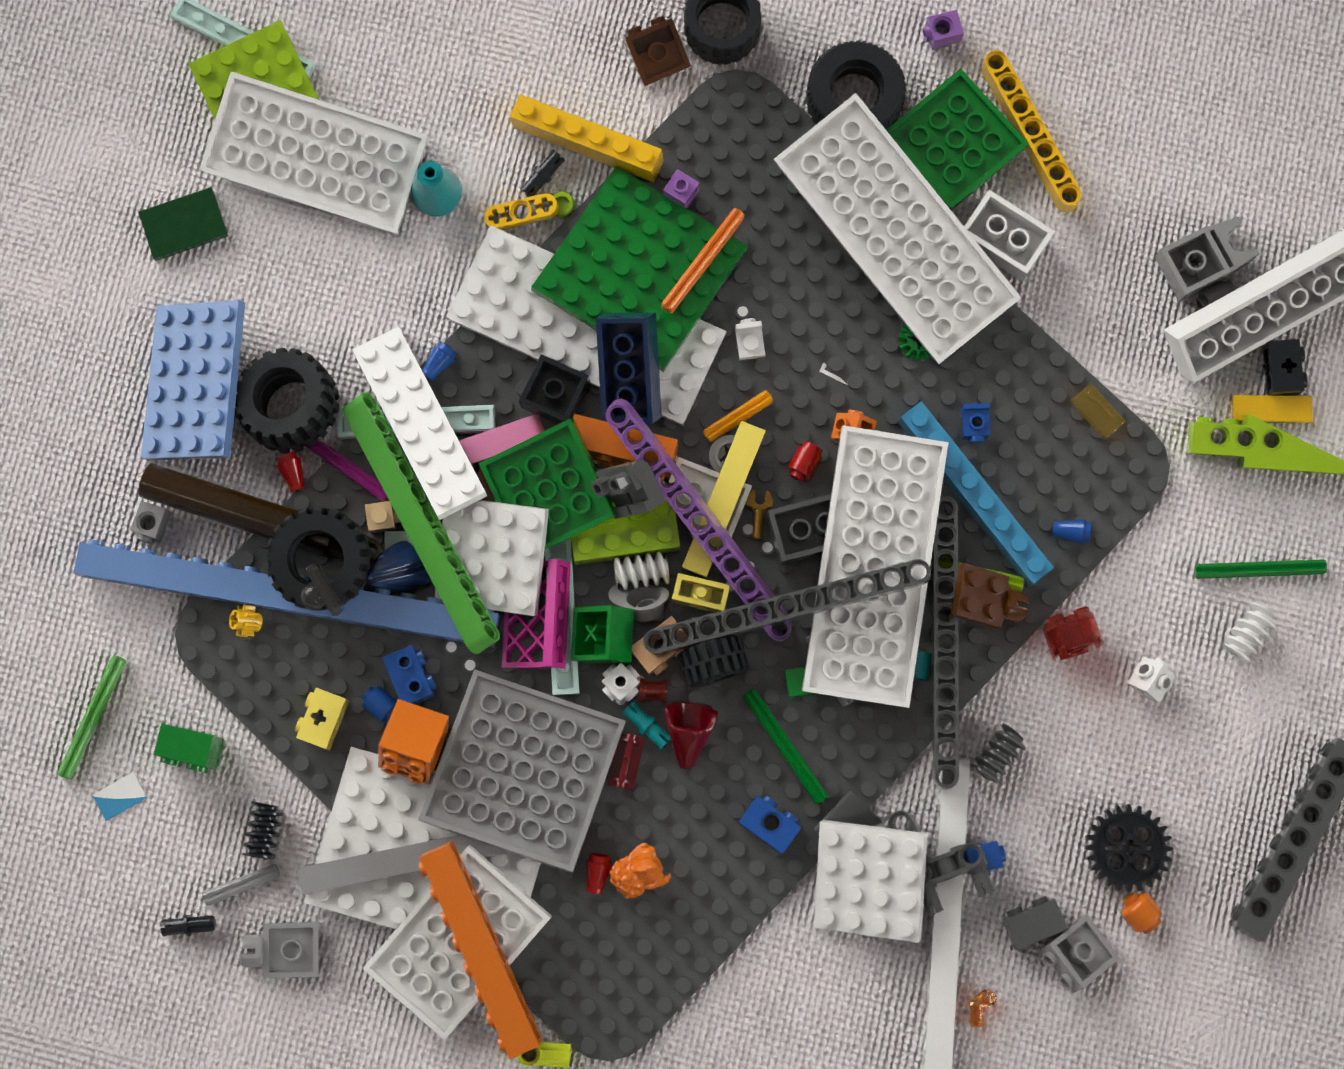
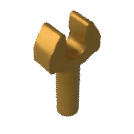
(759, 510)

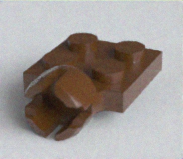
(986, 597)

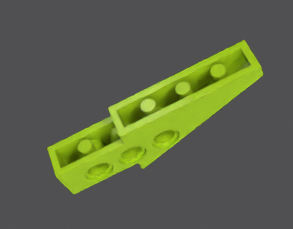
(1285, 455)

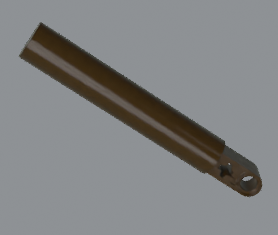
(230, 508)

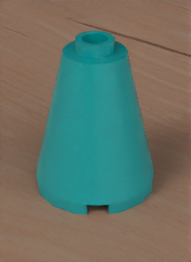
(435, 189)

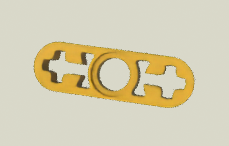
(538, 200)

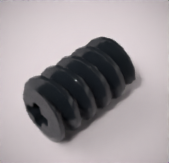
(263, 831)

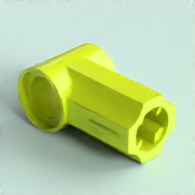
(550, 1055)

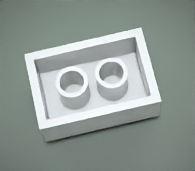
(1008, 234)

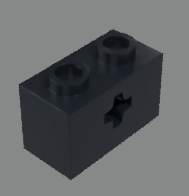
(1276, 378)

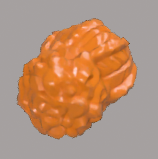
(638, 872)

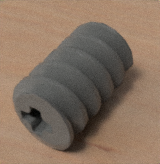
(999, 755)

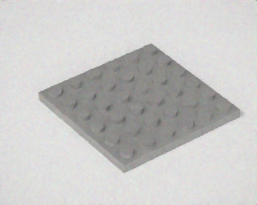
(522, 771)

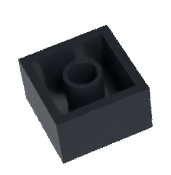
(554, 390)

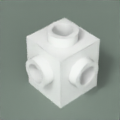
(1152, 678)
(624, 692)

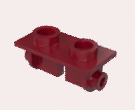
(626, 762)

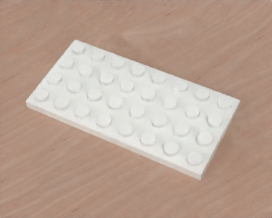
(313, 153)

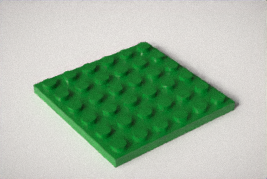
(630, 256)

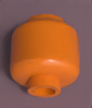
(1141, 912)

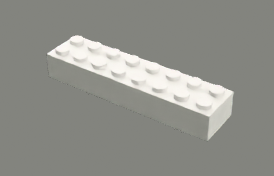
(1259, 310)

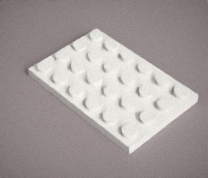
(420, 957)

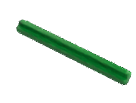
(1260, 569)
(785, 746)

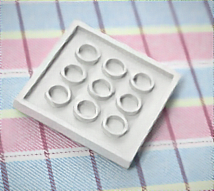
(501, 552)
(870, 880)

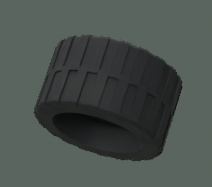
(722, 50)

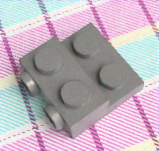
(1079, 954)

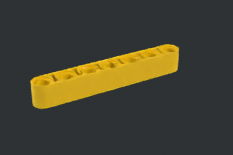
(1031, 118)

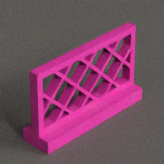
(554, 616)

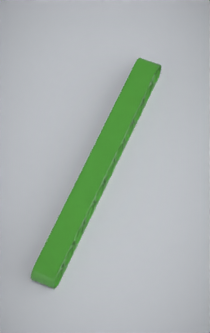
(421, 523)

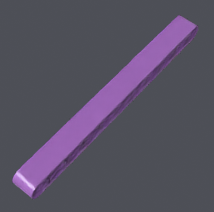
(695, 507)

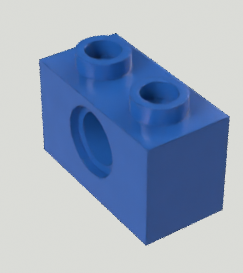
(777, 839)

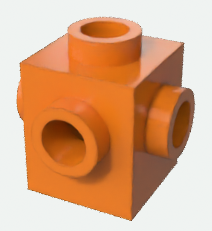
(853, 419)

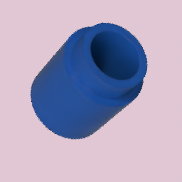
(379, 703)

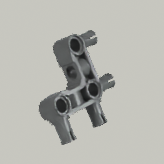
(946, 865)

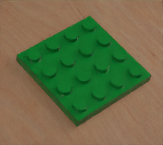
(957, 138)
(551, 474)

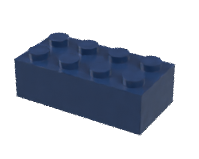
(629, 363)

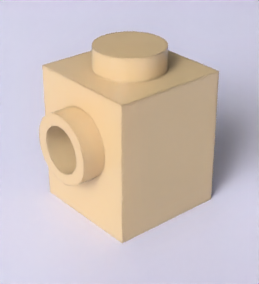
(381, 517)

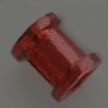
(653, 690)

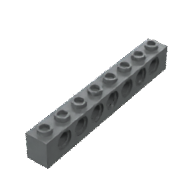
(1311, 833)

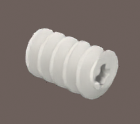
(641, 570)
(1249, 632)

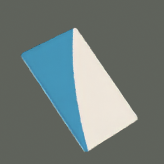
(119, 796)

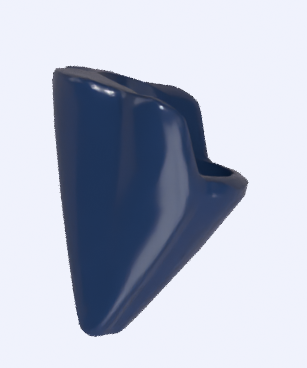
(399, 569)

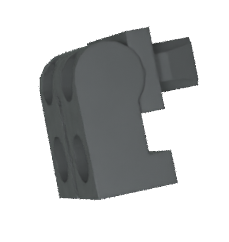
(631, 487)

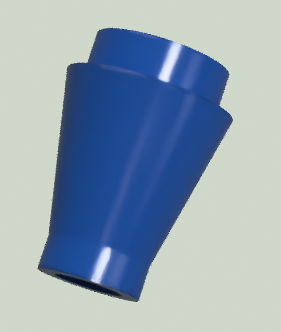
(439, 359)
(1073, 530)

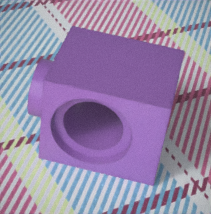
(948, 20)
(681, 189)

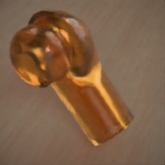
(979, 1004)

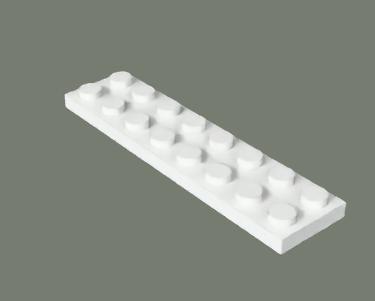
(419, 423)

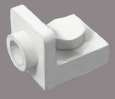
(749, 339)

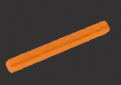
(703, 260)

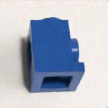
(968, 430)

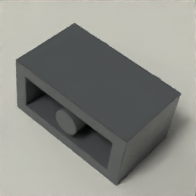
(1034, 923)

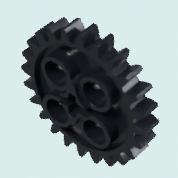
(1128, 872)

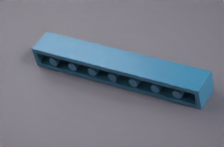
(980, 499)

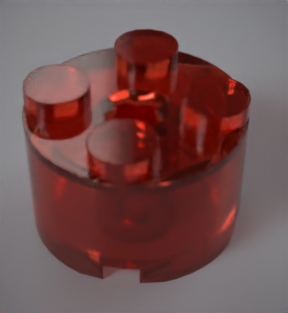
(1072, 634)

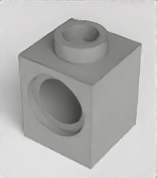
(145, 512)

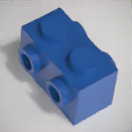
(407, 677)

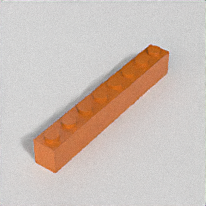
(480, 949)

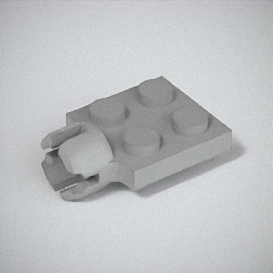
(284, 950)

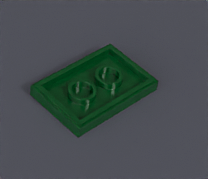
(183, 224)

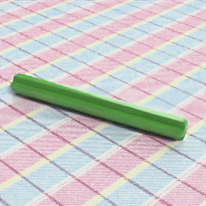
(91, 717)

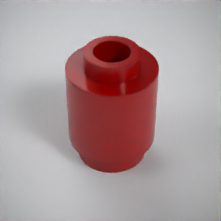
(805, 461)

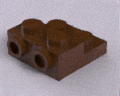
(656, 50)

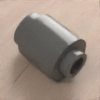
(1214, 293)

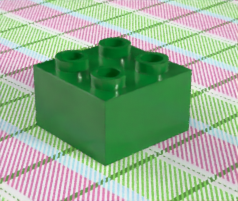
(602, 634)
(188, 746)

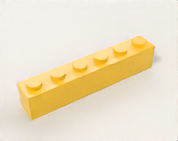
(587, 138)

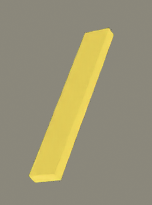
(726, 491)

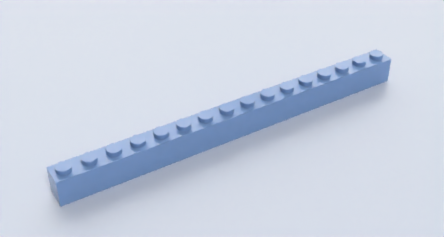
(255, 588)

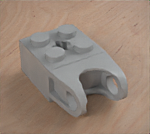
(1211, 254)

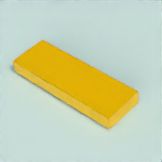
(1273, 408)

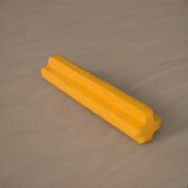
(736, 416)

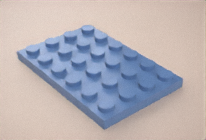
(193, 381)

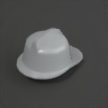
(646, 601)

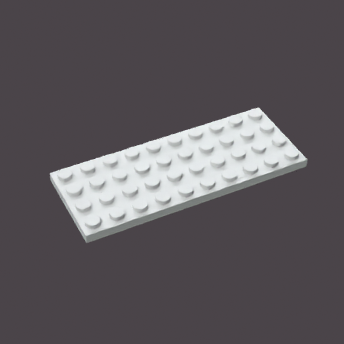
(897, 228)
(501, 307)
(877, 518)

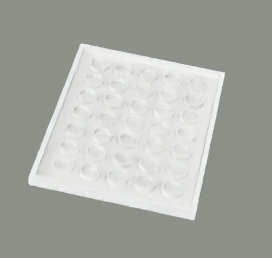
(381, 814)

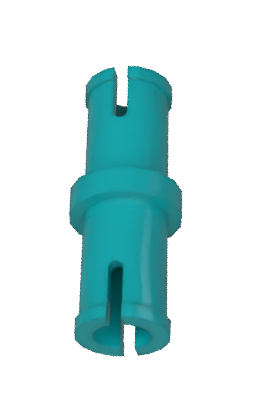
(647, 725)

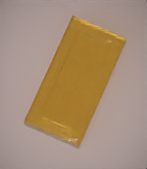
(1098, 411)

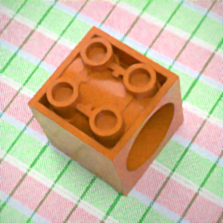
(412, 742)

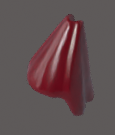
(689, 729)

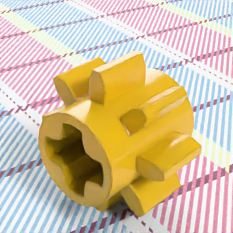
(245, 620)

